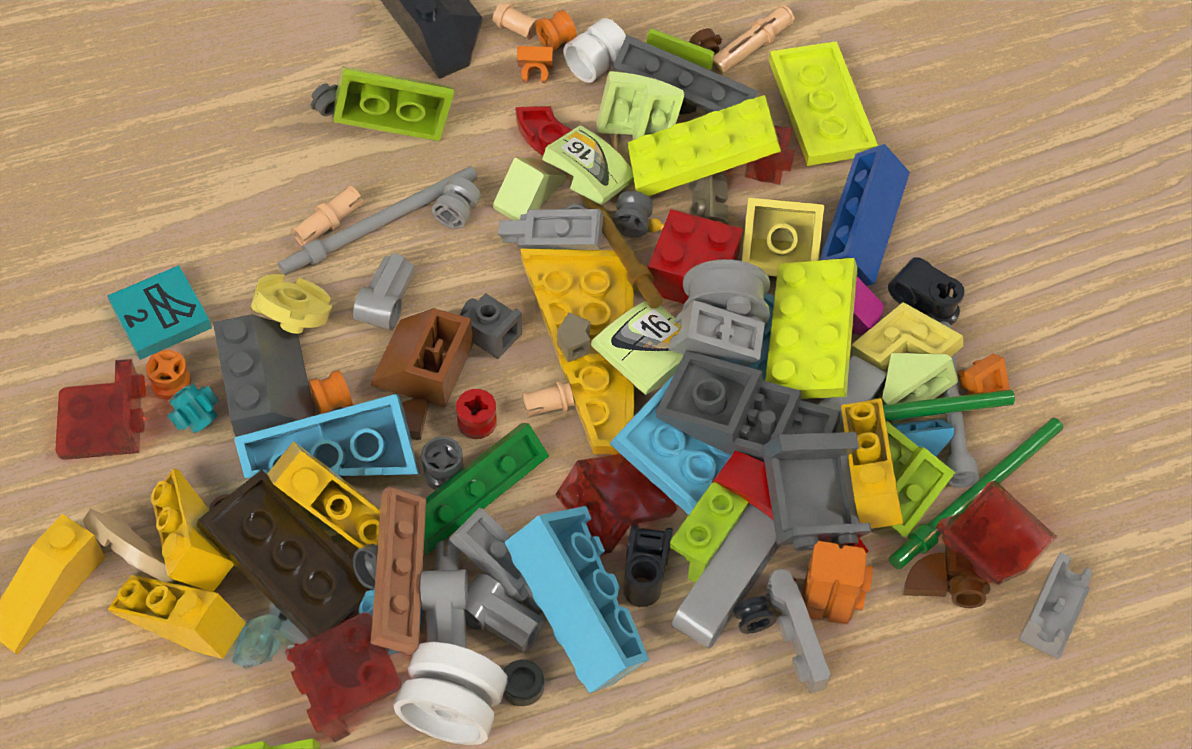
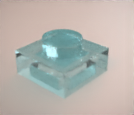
(257, 641)

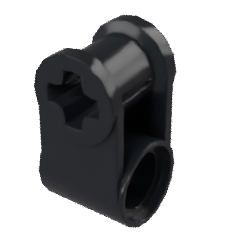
(926, 288)
(646, 557)

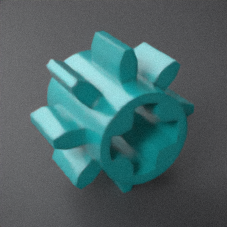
(193, 408)

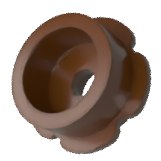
(707, 39)
(968, 589)

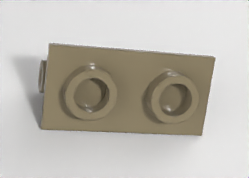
(704, 197)

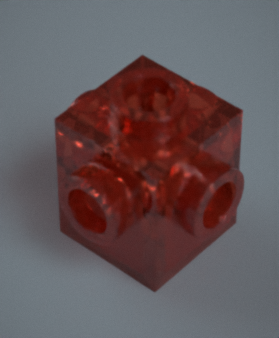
(771, 167)

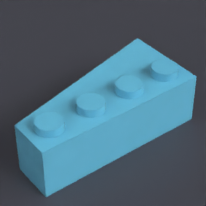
(349, 441)
(578, 596)

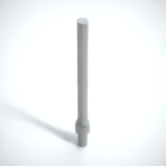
(317, 251)

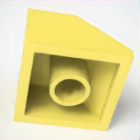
(781, 233)

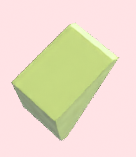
(527, 187)
(917, 378)

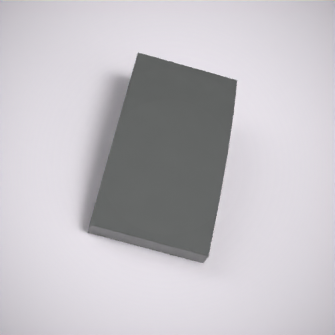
(736, 408)

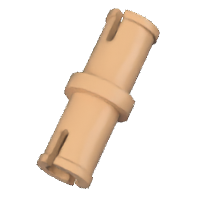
(327, 216)

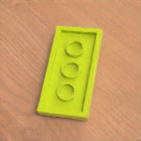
(822, 102)
(703, 146)
(813, 327)

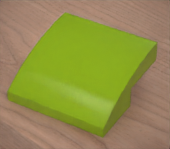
(918, 478)

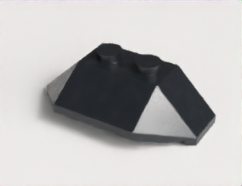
(439, 30)

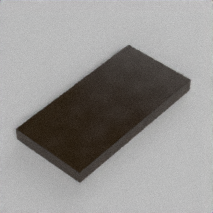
(285, 555)

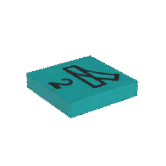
(159, 312)

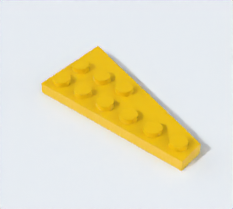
(596, 289)

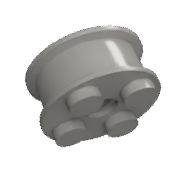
(729, 286)

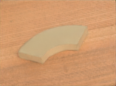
(127, 544)

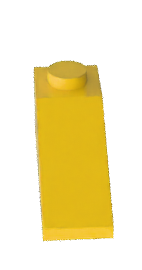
(46, 580)

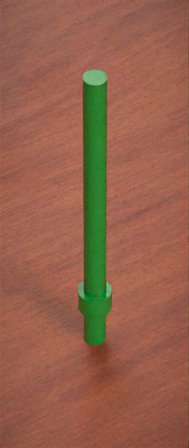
(926, 536)

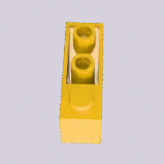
(872, 465)
(326, 495)
(185, 548)
(180, 614)

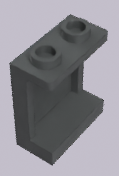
(813, 489)

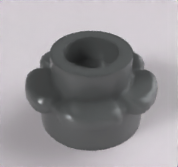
(324, 99)

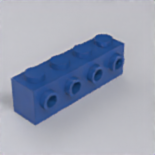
(867, 211)

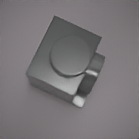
(493, 324)

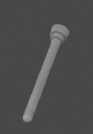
(960, 460)

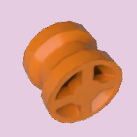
(556, 30)
(169, 364)
(330, 392)

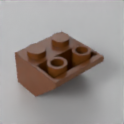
(425, 356)

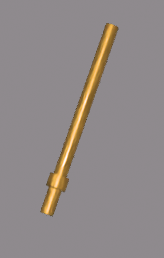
(637, 273)

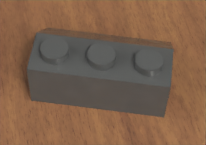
(262, 374)

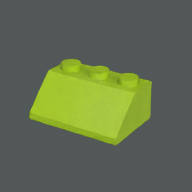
(392, 103)

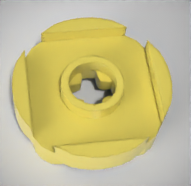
(290, 303)

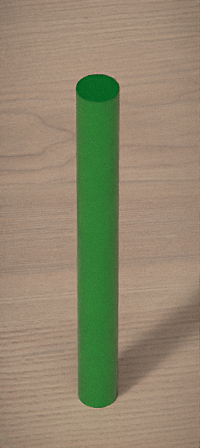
(948, 405)

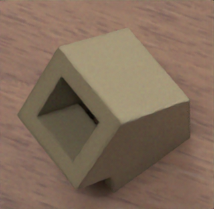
(574, 337)

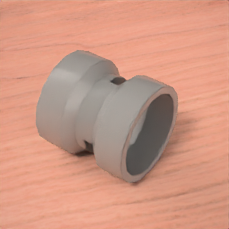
(454, 206)

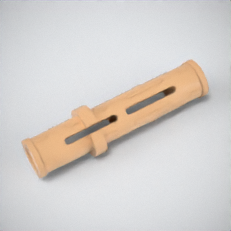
(761, 33)

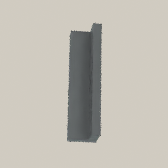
(700, 86)

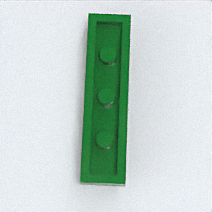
(481, 483)

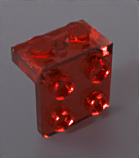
(102, 417)
(614, 496)
(997, 535)
(342, 674)

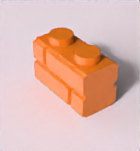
(836, 582)

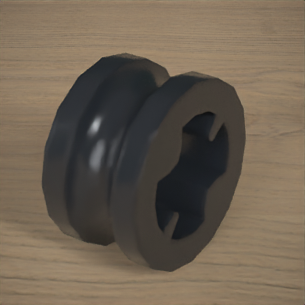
(754, 614)

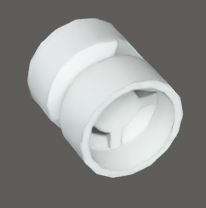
(595, 50)

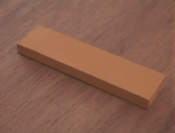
(399, 571)

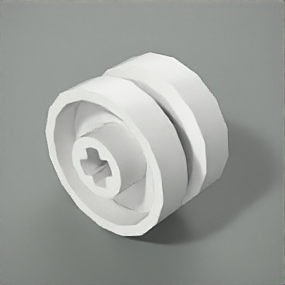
(451, 693)

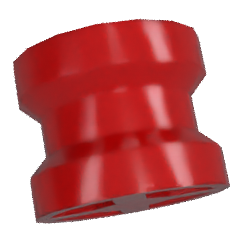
(481, 422)

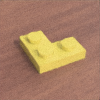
(905, 331)

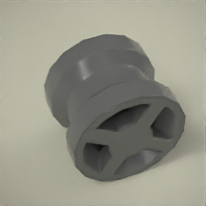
(633, 213)

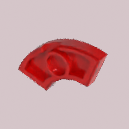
(539, 126)

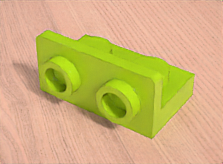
(708, 527)

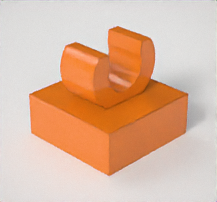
(534, 58)
(985, 375)

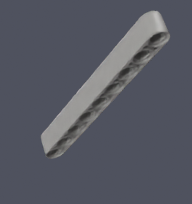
(753, 539)

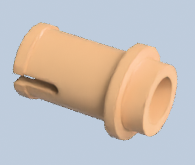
(514, 20)
(548, 399)

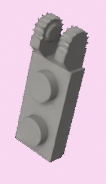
(798, 628)

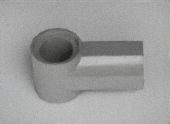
(382, 300)
(445, 600)
(498, 613)

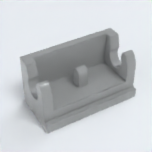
(718, 334)
(1056, 608)

